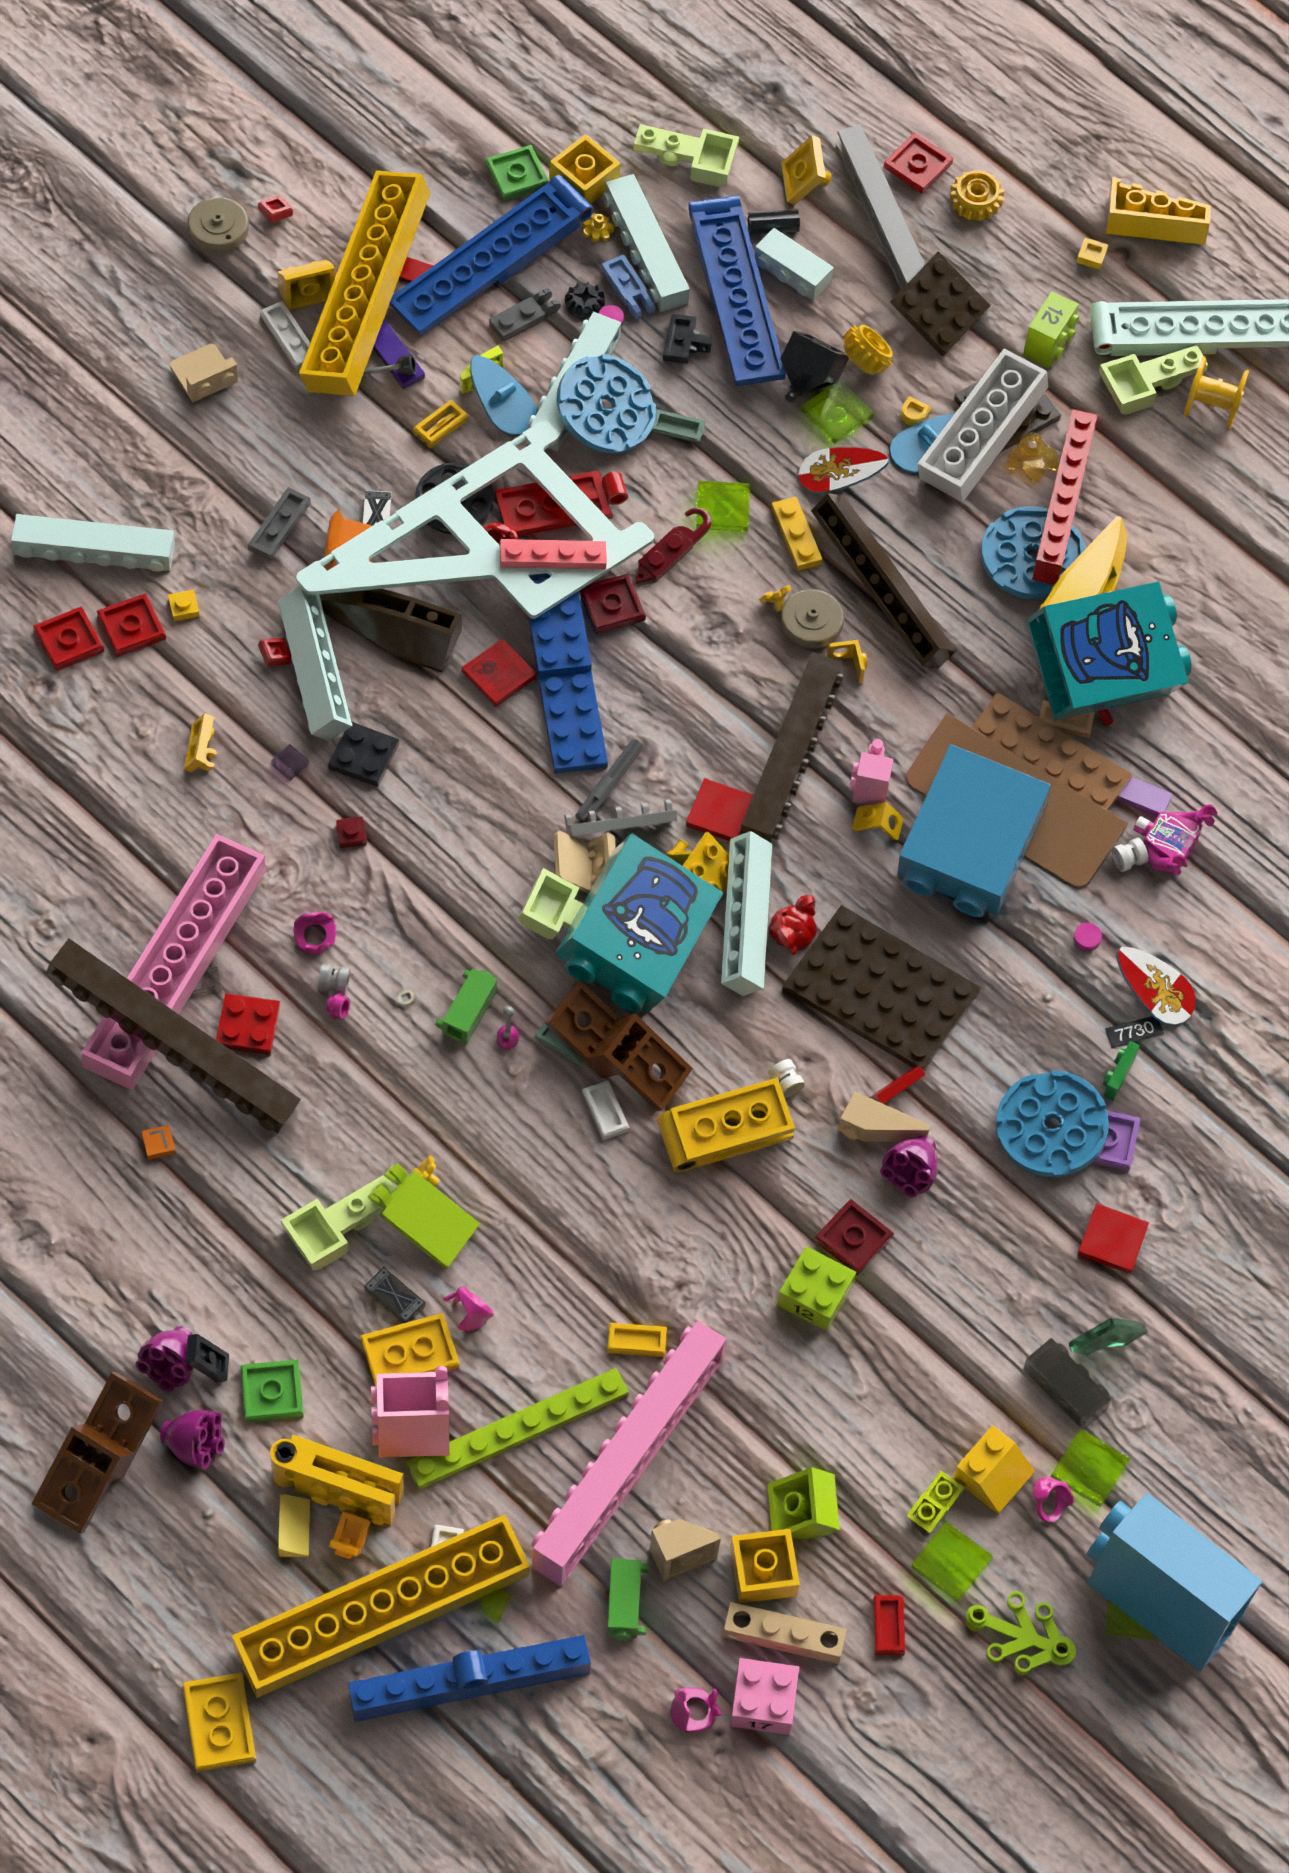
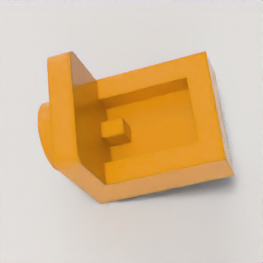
(350, 1535)

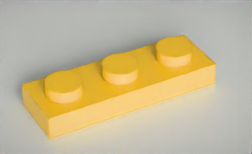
(796, 533)

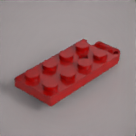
(531, 509)

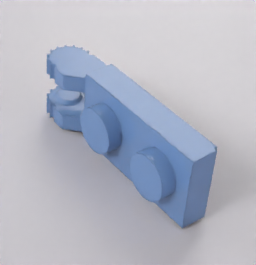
(627, 285)

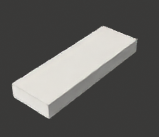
(286, 332)

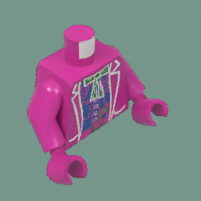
(1173, 837)

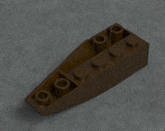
(398, 624)

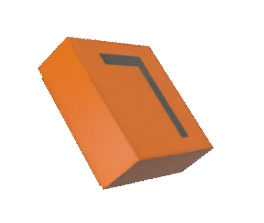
(158, 1142)

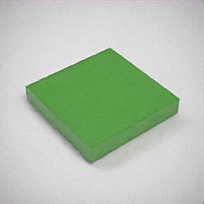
(516, 172)
(272, 1390)

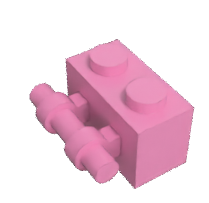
(871, 775)

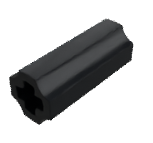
(765, 221)

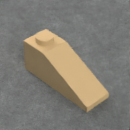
(876, 1122)

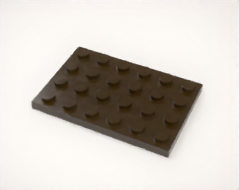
(881, 988)

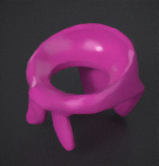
(319, 918)
(477, 1310)
(681, 1713)

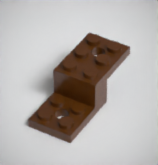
(618, 1045)
(97, 1452)

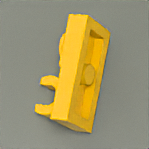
(197, 750)

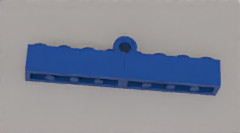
(469, 1677)

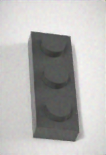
(279, 524)

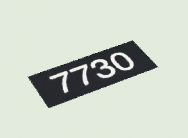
(1134, 1031)

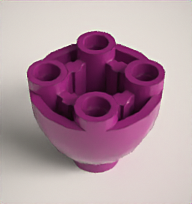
(911, 1165)
(165, 1358)
(194, 1437)

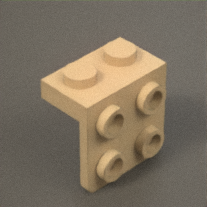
(204, 372)
(581, 861)

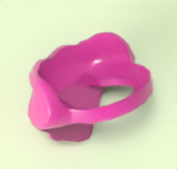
(1063, 1497)

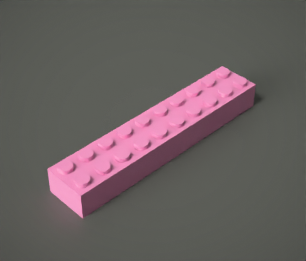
(179, 952)
(628, 1453)

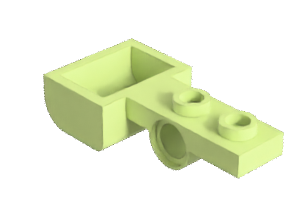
(709, 154)
(1134, 382)
(550, 905)
(320, 1231)

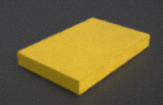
(410, 1347)
(219, 1722)

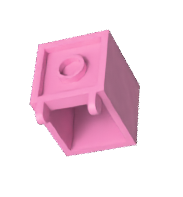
(411, 1414)

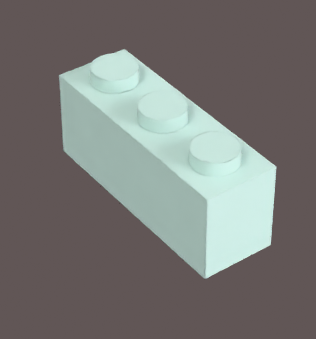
(793, 264)

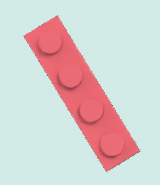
(553, 554)

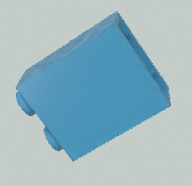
(972, 832)
(1170, 1579)

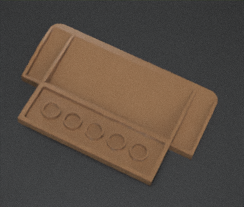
(1077, 823)

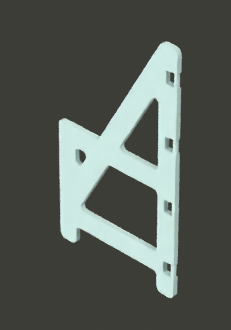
(483, 561)

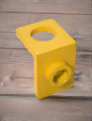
(853, 651)
(878, 816)

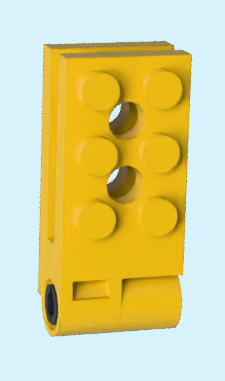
(699, 1133)
(337, 1478)

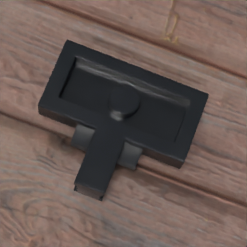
(684, 339)

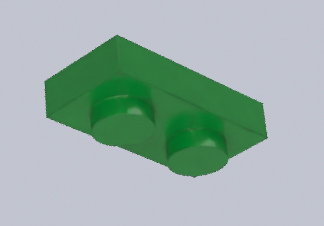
(1124, 1061)

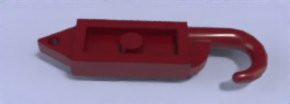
(671, 548)

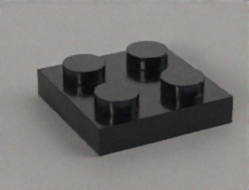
(363, 754)

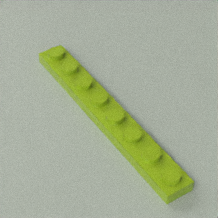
(519, 1428)

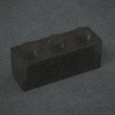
(1067, 1383)

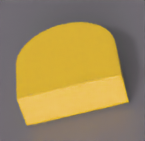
(914, 411)

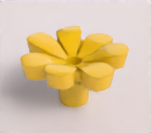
(598, 227)
(776, 598)
(426, 1168)

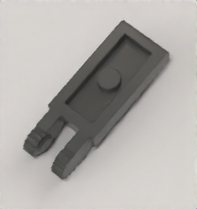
(524, 315)

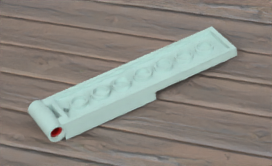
(1174, 326)

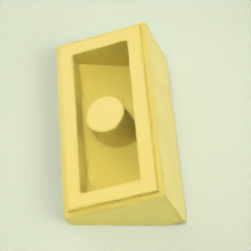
(294, 1526)

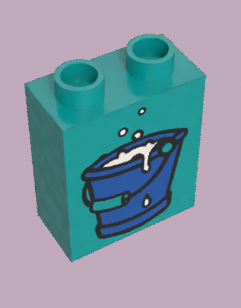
(1108, 650)
(637, 925)

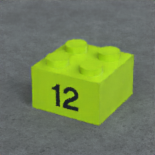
(1051, 330)
(816, 1288)

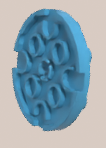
(582, 410)
(1006, 555)
(1058, 1150)

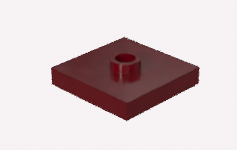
(612, 603)
(854, 1236)

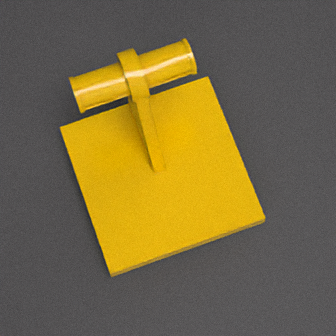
(706, 860)

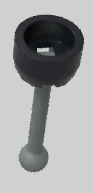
(405, 365)

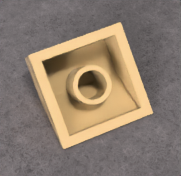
(682, 1547)

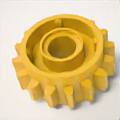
(976, 195)
(867, 349)

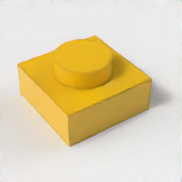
(1092, 253)
(183, 605)

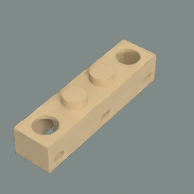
(784, 1633)

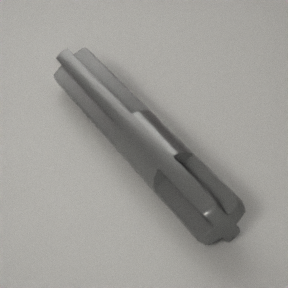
(609, 781)

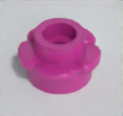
(338, 1006)

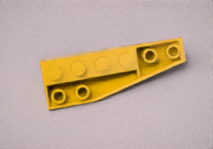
(1095, 569)

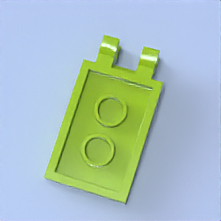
(424, 1215)

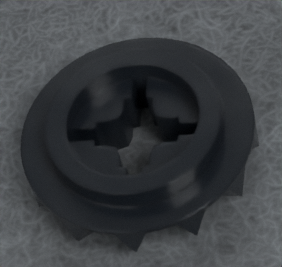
(574, 301)

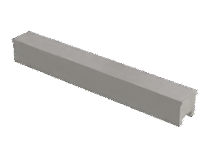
(879, 204)

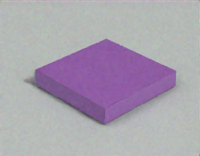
(1120, 1141)

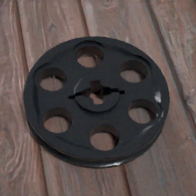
(435, 477)

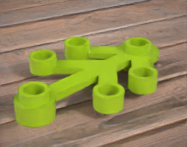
(1025, 1636)

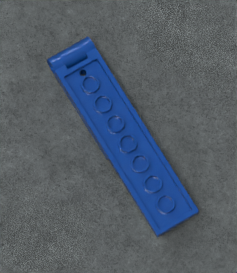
(492, 255)
(736, 290)
(567, 686)

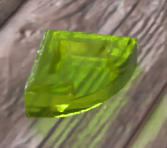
(495, 1604)

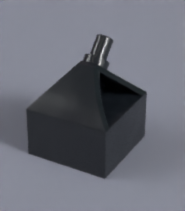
(811, 364)

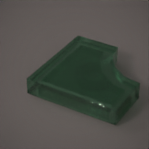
(1108, 1334)

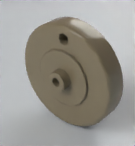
(218, 224)
(812, 618)

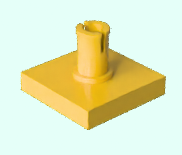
(804, 170)

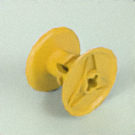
(1216, 393)

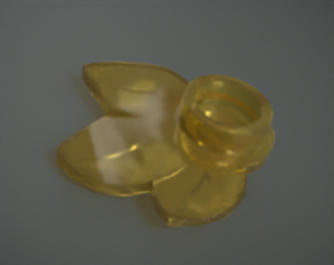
(1033, 459)

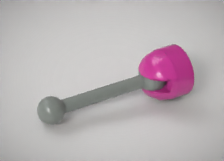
(507, 1031)

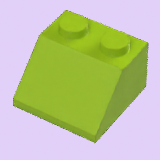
(804, 1504)

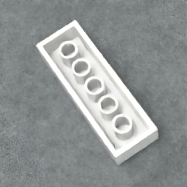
(983, 425)

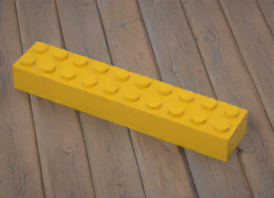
(364, 283)
(380, 1606)

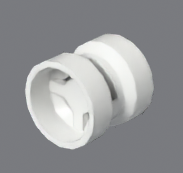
(1130, 854)
(788, 1079)

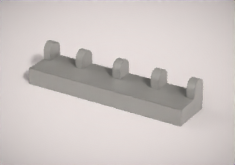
(619, 821)

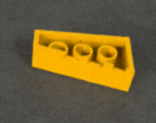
(1155, 215)

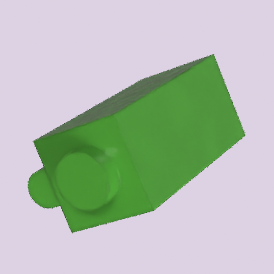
(469, 1005)
(624, 1599)

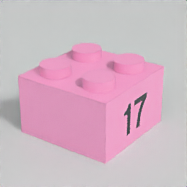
(764, 1696)

